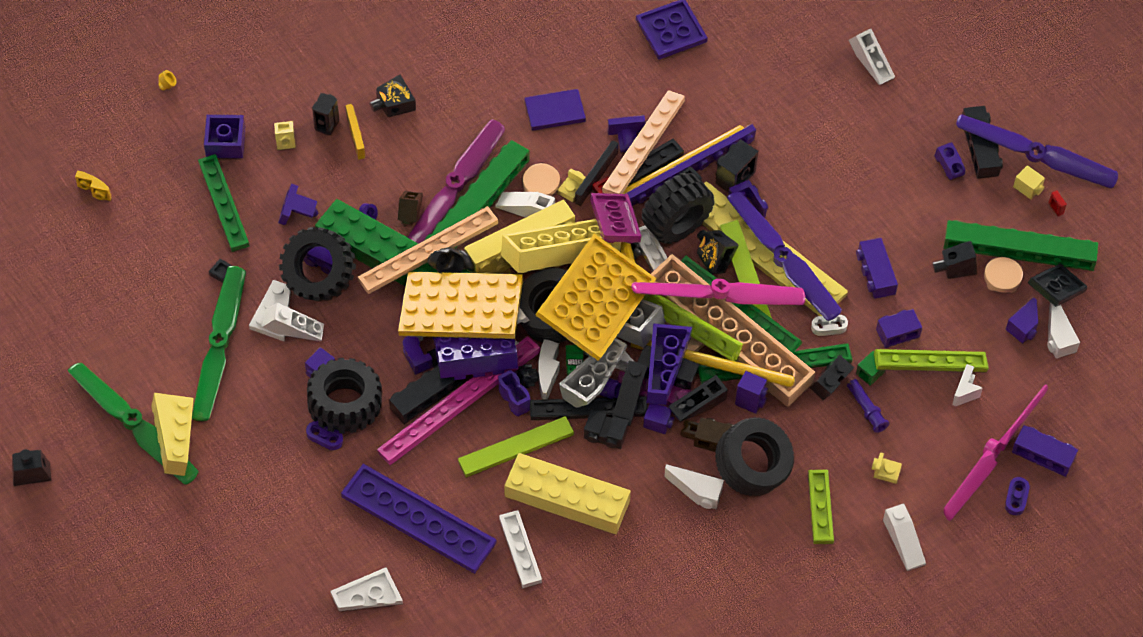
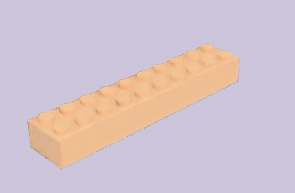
(758, 346)

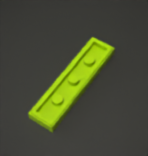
(820, 507)

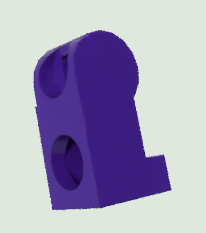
(950, 161)
(415, 356)

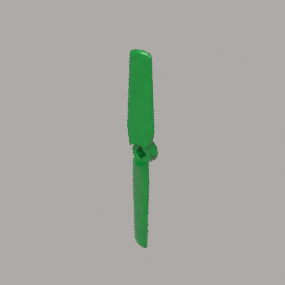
(223, 325)
(116, 406)

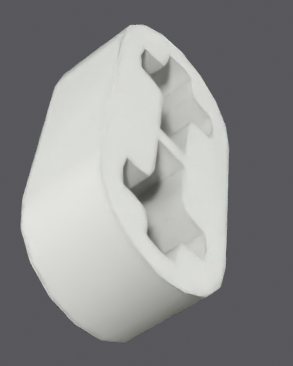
(829, 327)

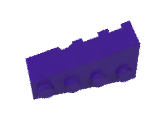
(666, 356)

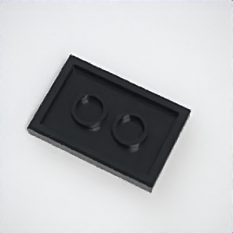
(1057, 285)

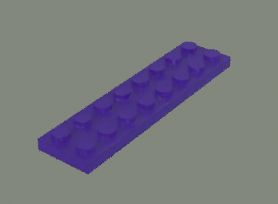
(418, 518)

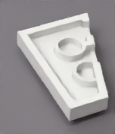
(276, 294)
(367, 592)

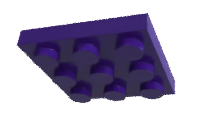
(671, 28)

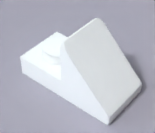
(967, 390)

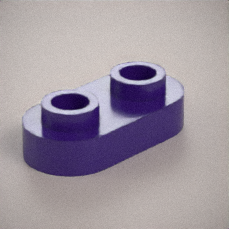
(324, 436)
(1016, 497)

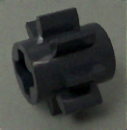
(527, 375)

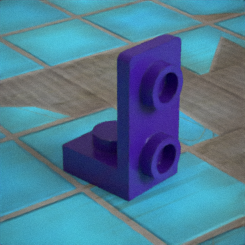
(752, 193)

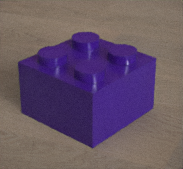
(224, 136)

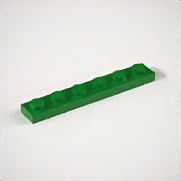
(223, 203)

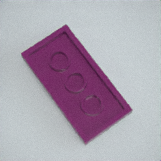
(615, 218)

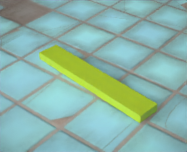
(742, 260)
(701, 330)
(929, 360)
(509, 448)

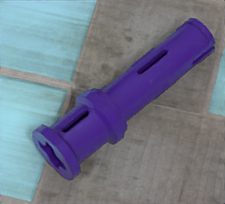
(872, 412)

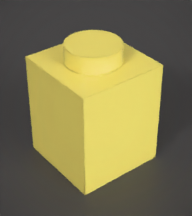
(1029, 182)

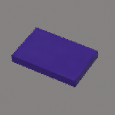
(555, 109)

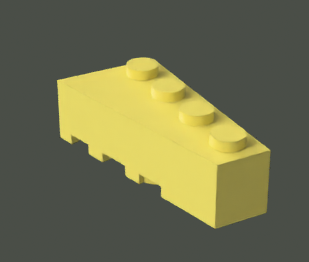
(173, 427)

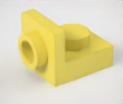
(284, 135)
(571, 185)
(886, 469)

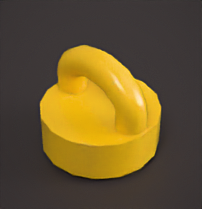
(166, 80)

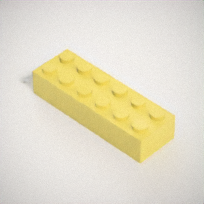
(548, 245)
(487, 251)
(567, 493)

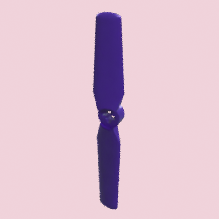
(1052, 156)
(794, 267)

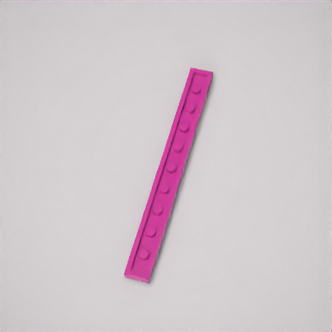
(450, 407)

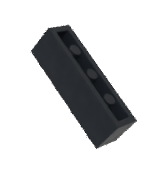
(982, 151)
(422, 394)

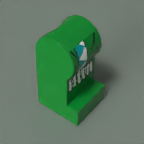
(574, 358)

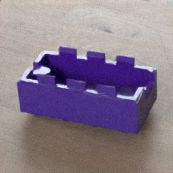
(474, 356)

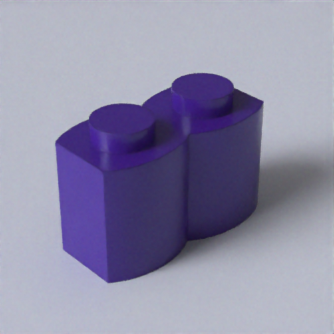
(514, 393)

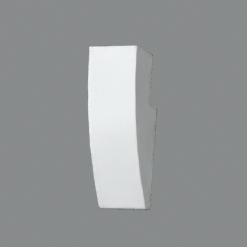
(548, 367)

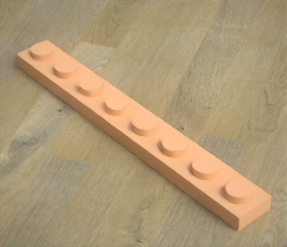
(643, 143)
(419, 253)

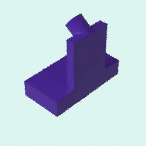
(626, 129)
(298, 204)

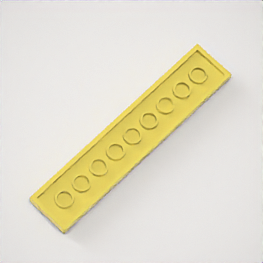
(761, 256)

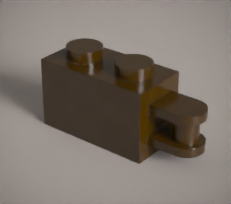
(707, 432)

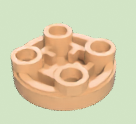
(541, 179)
(1003, 275)

